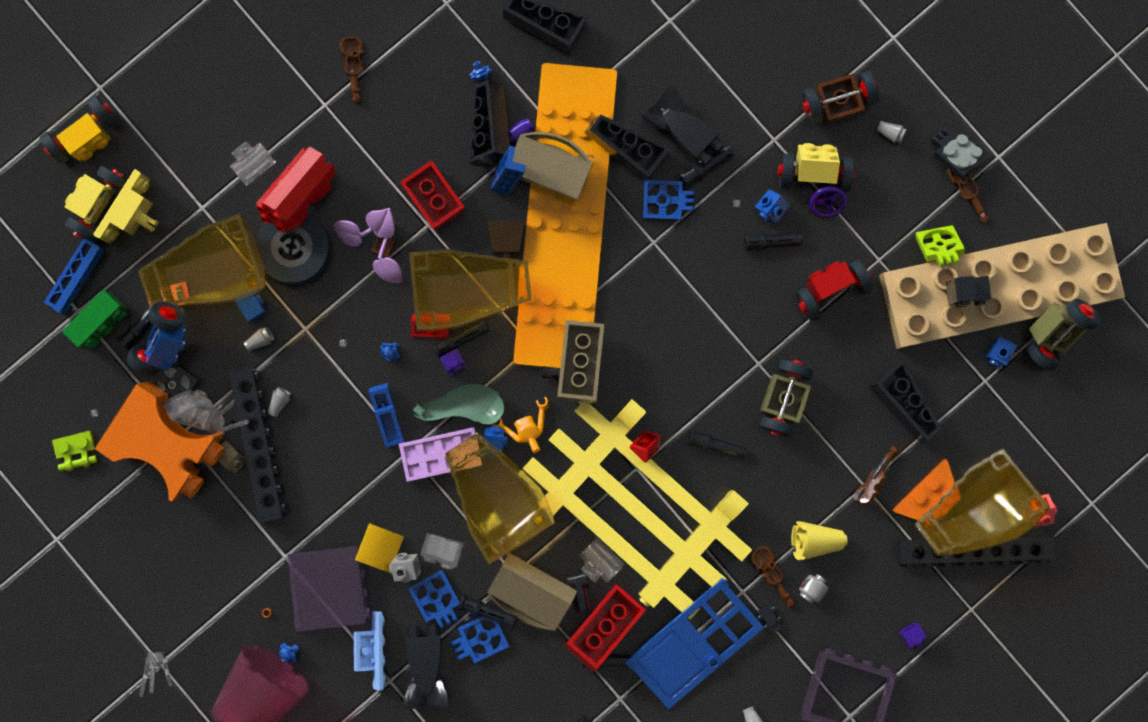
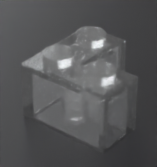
(443, 550)

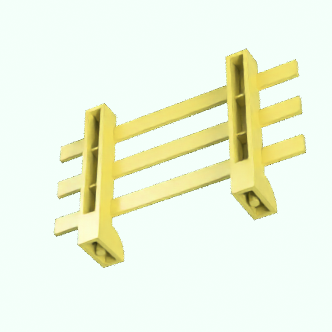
(686, 553)

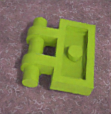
(73, 445)

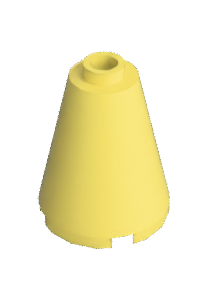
(816, 540)

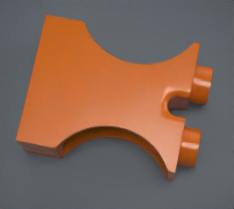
(148, 434)

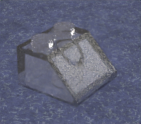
(191, 409)

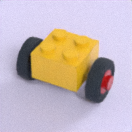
(82, 136)

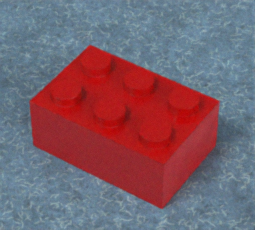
(433, 196)

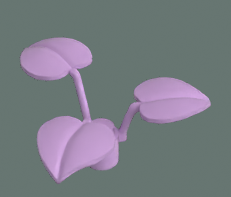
(383, 226)

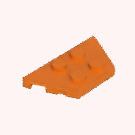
(927, 492)

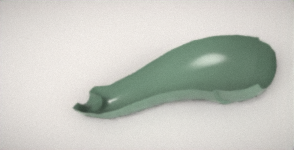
(468, 401)

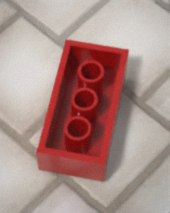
(604, 628)

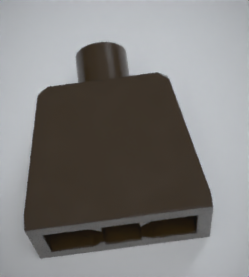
(506, 237)

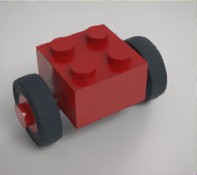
(831, 281)

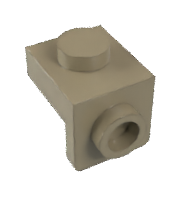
(231, 458)

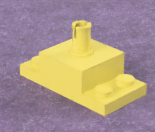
(127, 210)

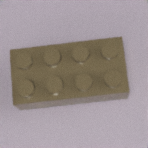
(580, 362)

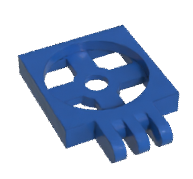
(681, 200)
(443, 612)
(466, 645)

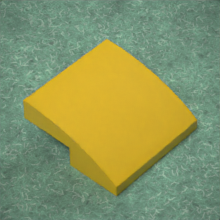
(379, 547)

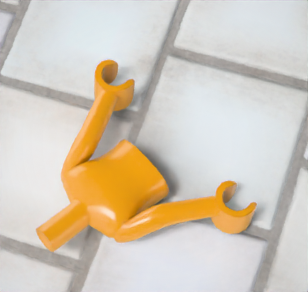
(527, 428)

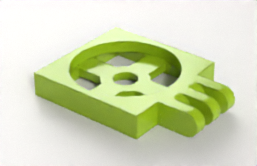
(941, 253)

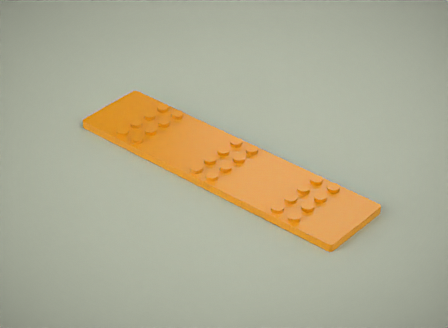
(560, 233)

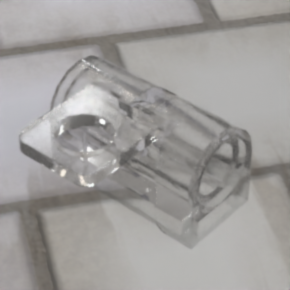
(251, 161)
(600, 562)

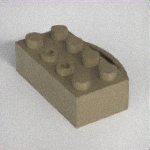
(551, 165)
(530, 594)

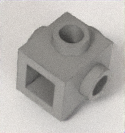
(405, 567)

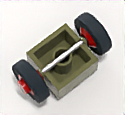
(1060, 330)
(786, 398)

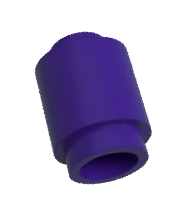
(519, 128)

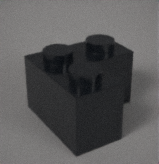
(968, 290)

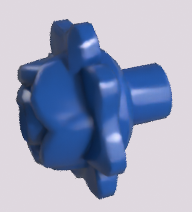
(480, 72)
(390, 351)
(287, 653)

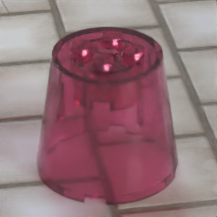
(259, 688)

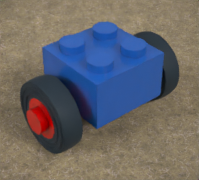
(163, 341)

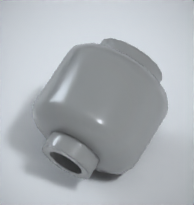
(813, 588)

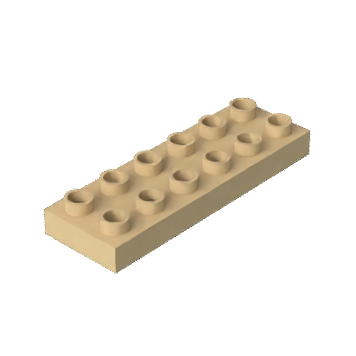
(1022, 281)

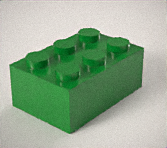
(96, 320)

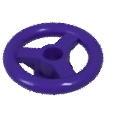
(827, 196)

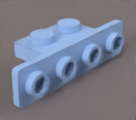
(369, 650)

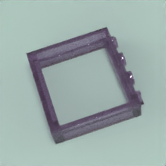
(849, 660)

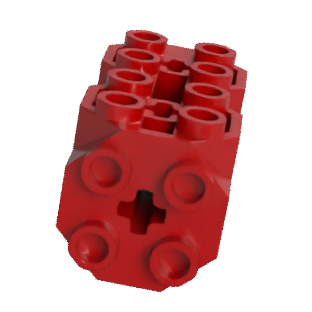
(295, 189)

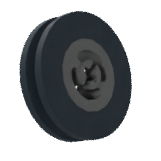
(298, 271)

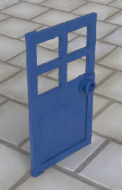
(681, 656)

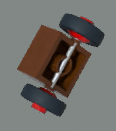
(840, 98)

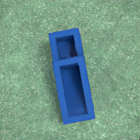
(386, 415)

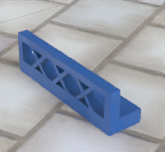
(507, 173)
(78, 278)

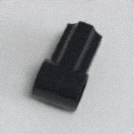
(579, 582)

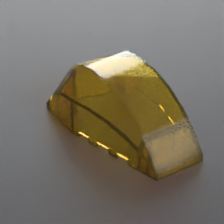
(208, 267)
(464, 287)
(497, 497)
(983, 508)

